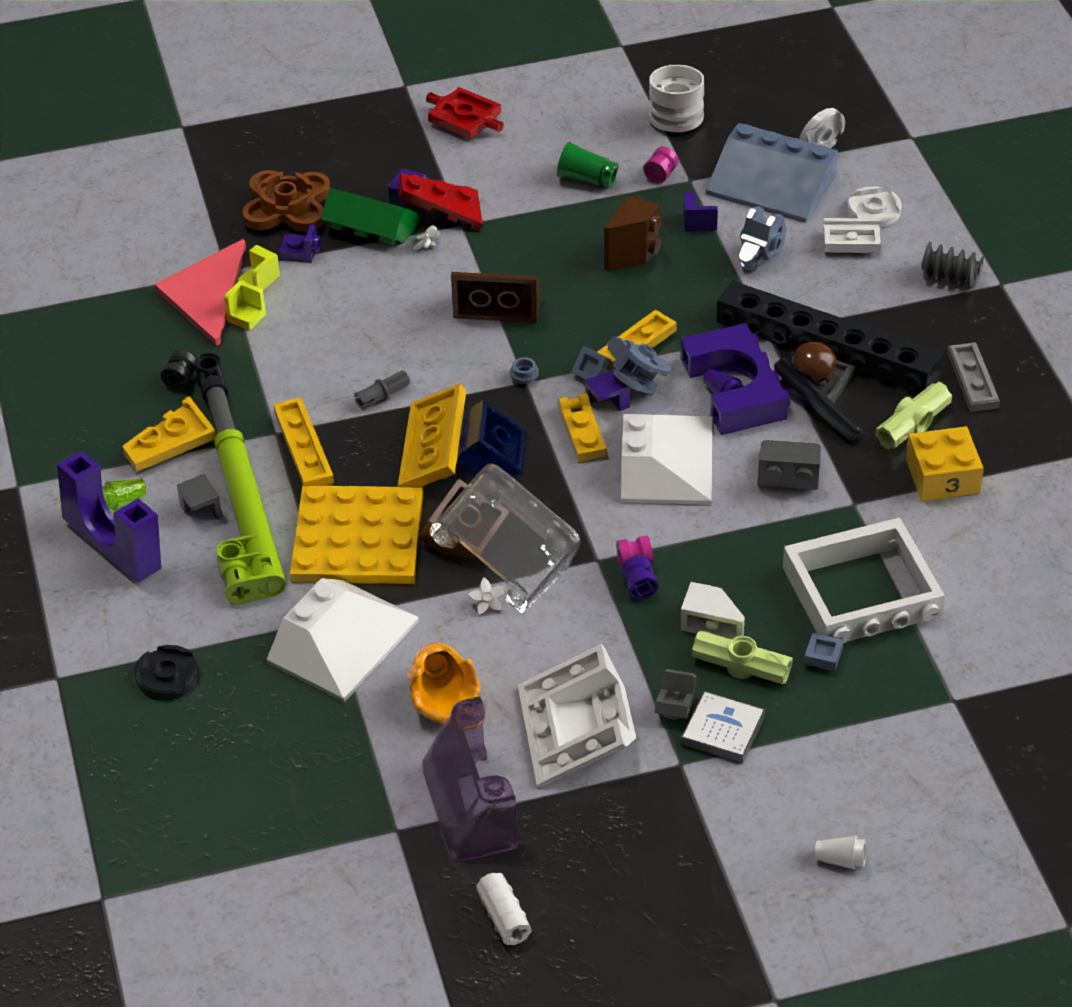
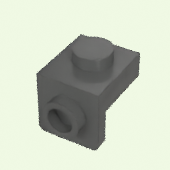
(676, 694)

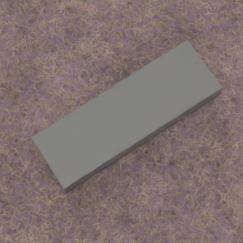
(973, 377)

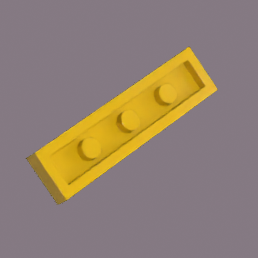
(303, 443)

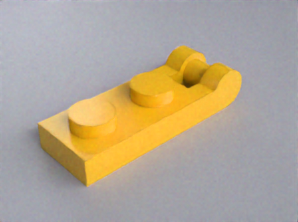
(582, 428)

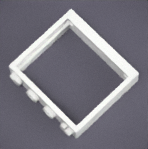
(853, 545)

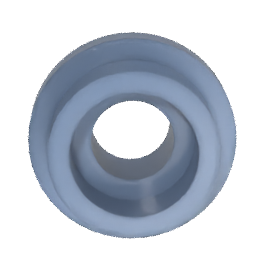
(524, 370)

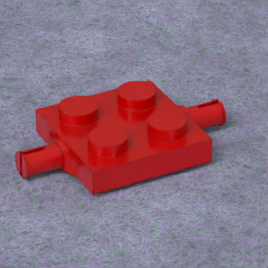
(464, 112)

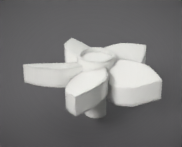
(427, 239)
(487, 597)

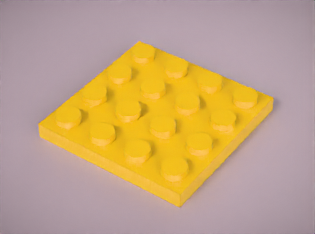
(357, 534)

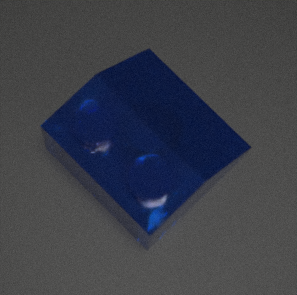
(491, 438)

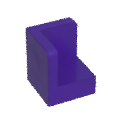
(698, 217)
(608, 387)

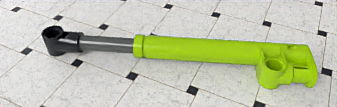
(251, 559)

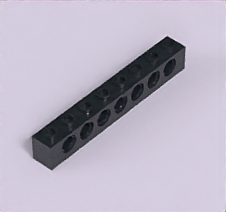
(852, 343)

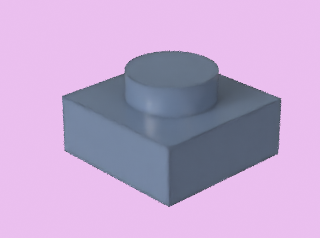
(590, 363)
(823, 652)

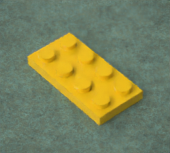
(432, 437)

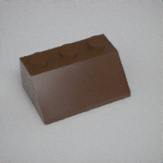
(495, 297)

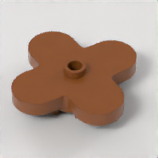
(286, 200)

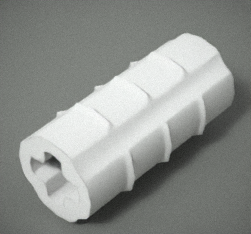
(503, 908)

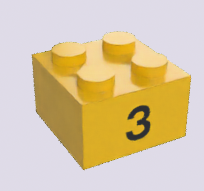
(944, 463)

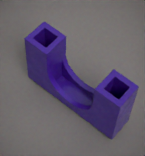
(738, 351)
(127, 537)

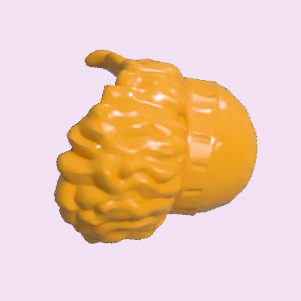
(440, 681)

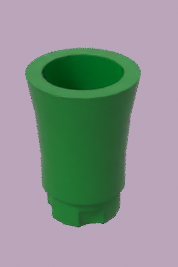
(586, 166)

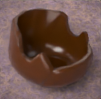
(815, 360)

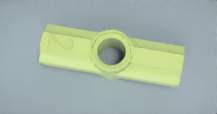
(913, 415)
(742, 657)

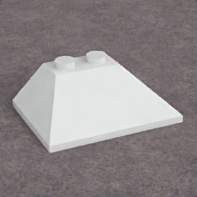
(666, 459)
(338, 637)
(575, 715)

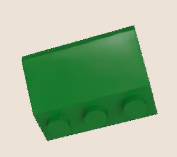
(369, 217)

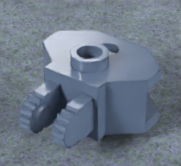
(760, 238)
(637, 364)

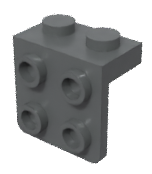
(789, 464)

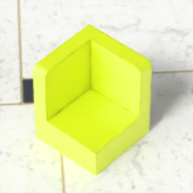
(263, 268)
(244, 305)

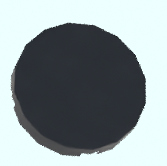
(166, 672)

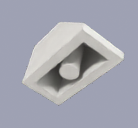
(711, 611)

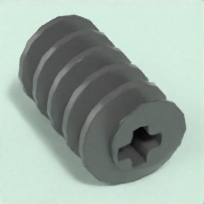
(951, 266)

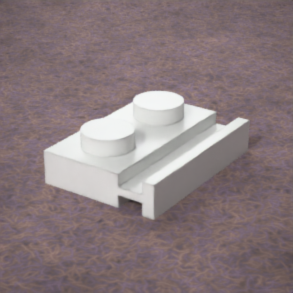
(851, 235)

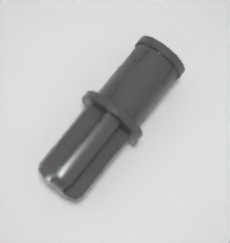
(381, 389)

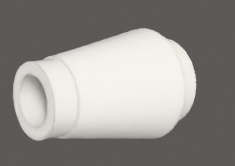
(842, 851)

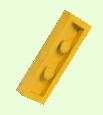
(649, 330)

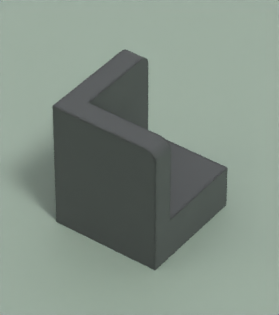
(197, 494)

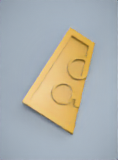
(173, 436)

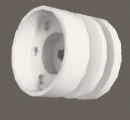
(676, 98)

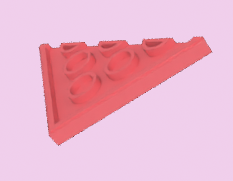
(201, 288)

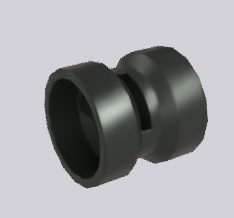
(178, 370)

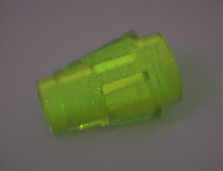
(123, 492)

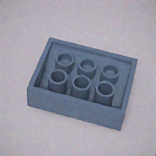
(773, 172)

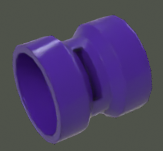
(639, 577)

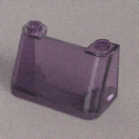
(472, 811)

